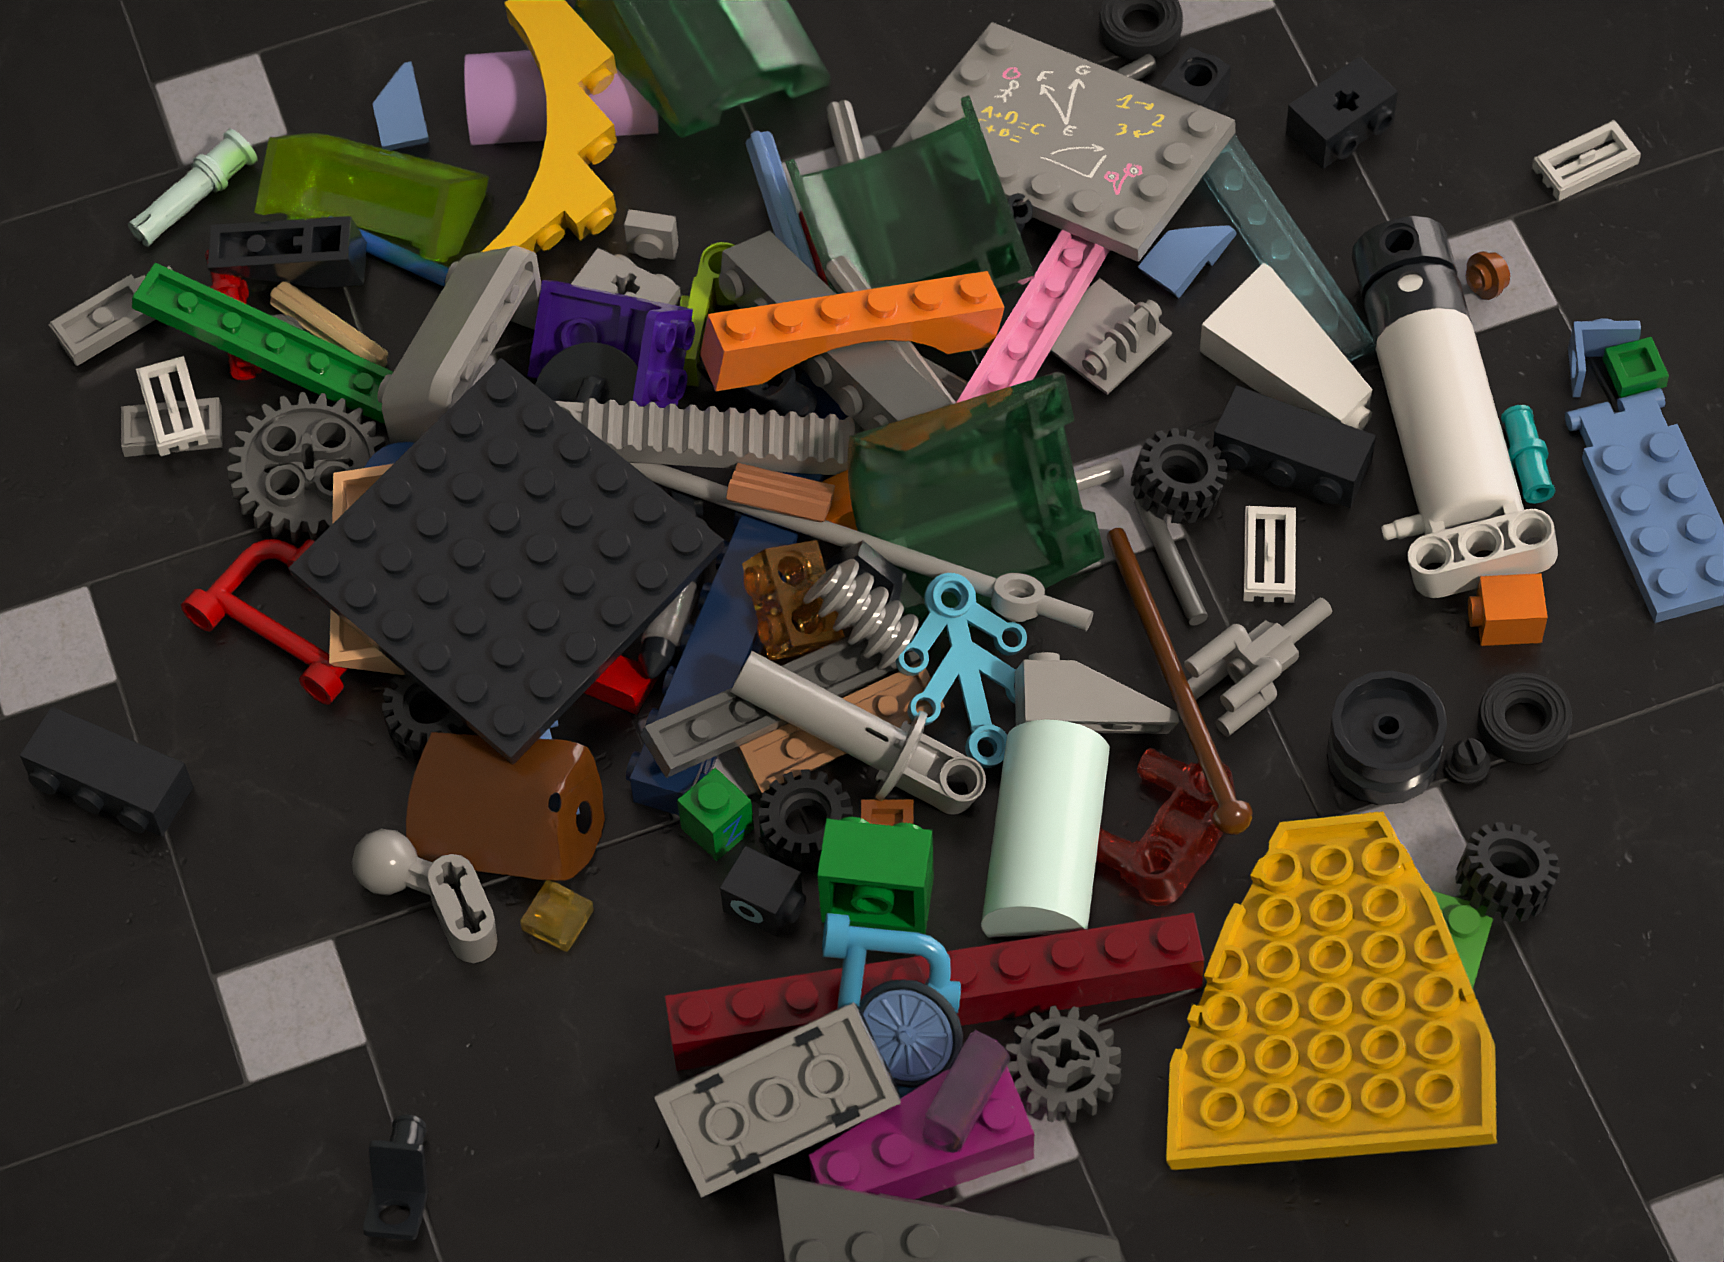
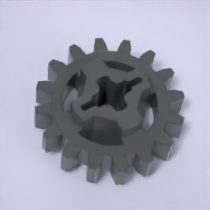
(1058, 1040)

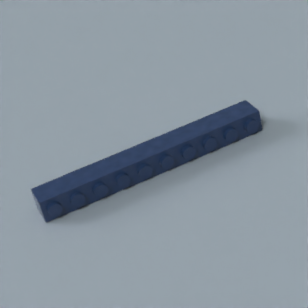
(718, 641)

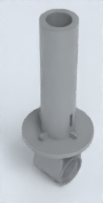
(900, 754)

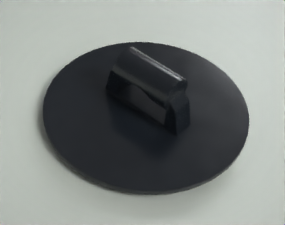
(589, 372)

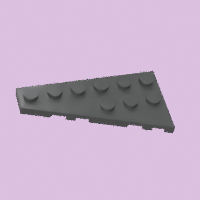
(858, 1226)

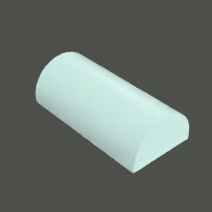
(1046, 830)

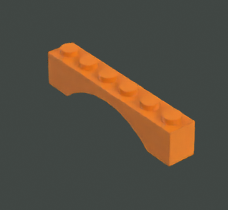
(762, 341)

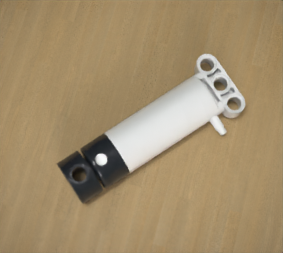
(1444, 415)

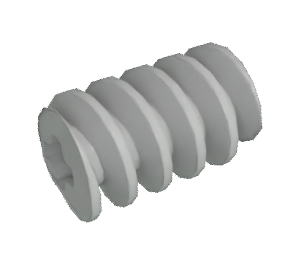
(864, 611)

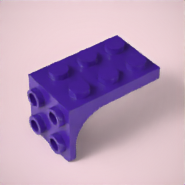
(644, 329)

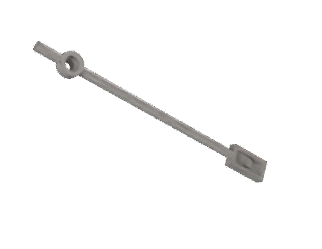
(1012, 594)

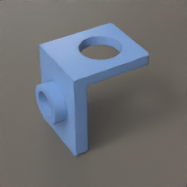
(1591, 339)

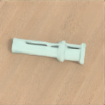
(208, 174)

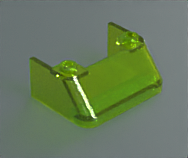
(375, 186)

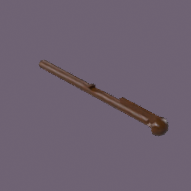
(1232, 815)

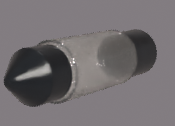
(664, 635)

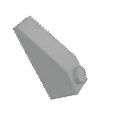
(1077, 694)

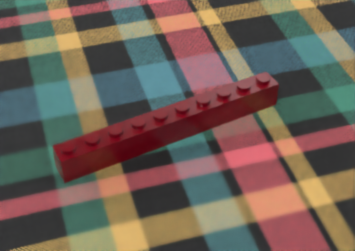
(994, 981)

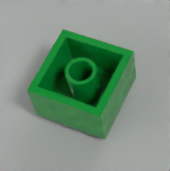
(876, 874)

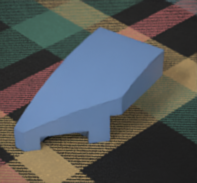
(400, 112)
(1183, 254)

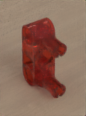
(1178, 837)

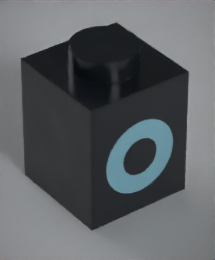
(763, 892)

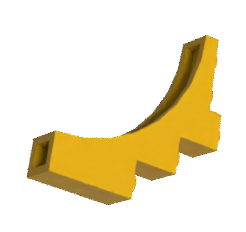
(578, 132)

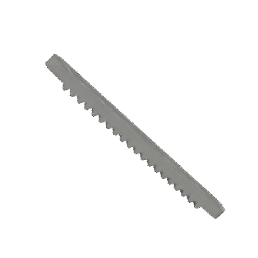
(718, 437)

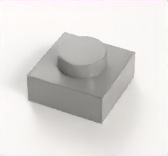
(651, 234)

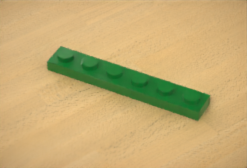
(261, 339)

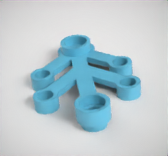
(964, 660)

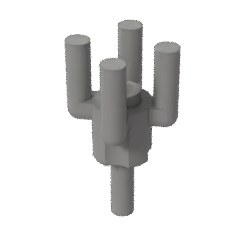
(1251, 662)

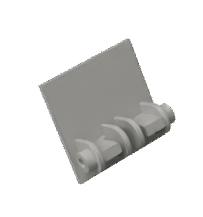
(1109, 336)

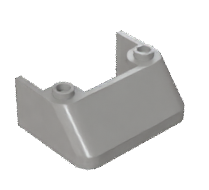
(458, 337)

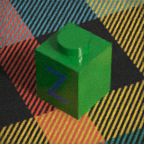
(715, 814)

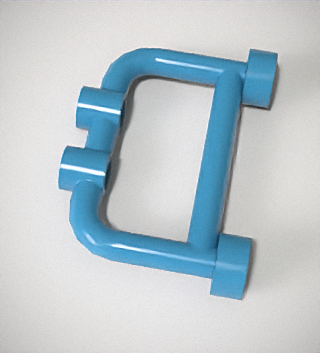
(852, 944)

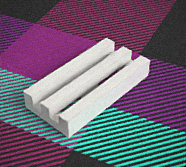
(1591, 166)
(180, 436)
(1269, 588)

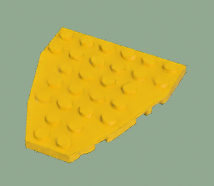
(1332, 1013)

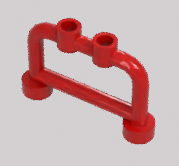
(208, 608)

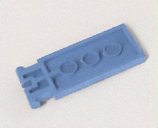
(1654, 503)

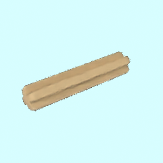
(325, 324)

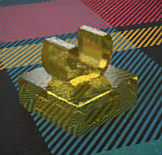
(557, 915)

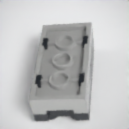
(778, 1098)

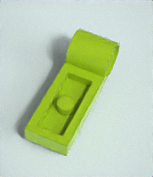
(703, 300)

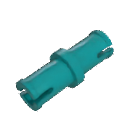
(1528, 454)

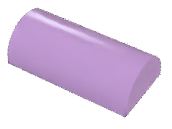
(510, 101)

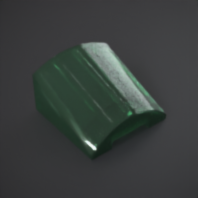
(705, 53)
(917, 211)
(978, 489)

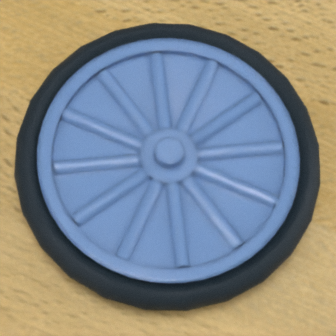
(913, 1030)

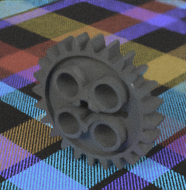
(305, 430)

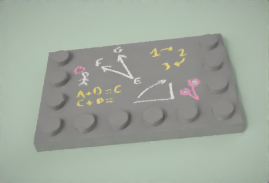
(1080, 138)

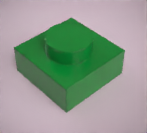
(1635, 367)

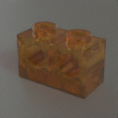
(781, 602)

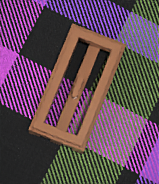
(780, 492)

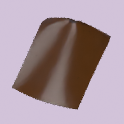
(498, 812)

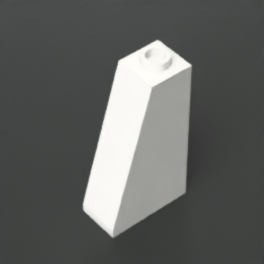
(1283, 352)

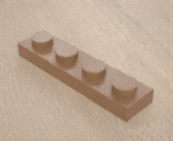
(796, 750)

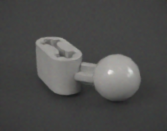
(389, 863)

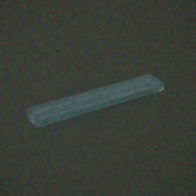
(1284, 248)

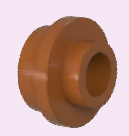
(1487, 274)

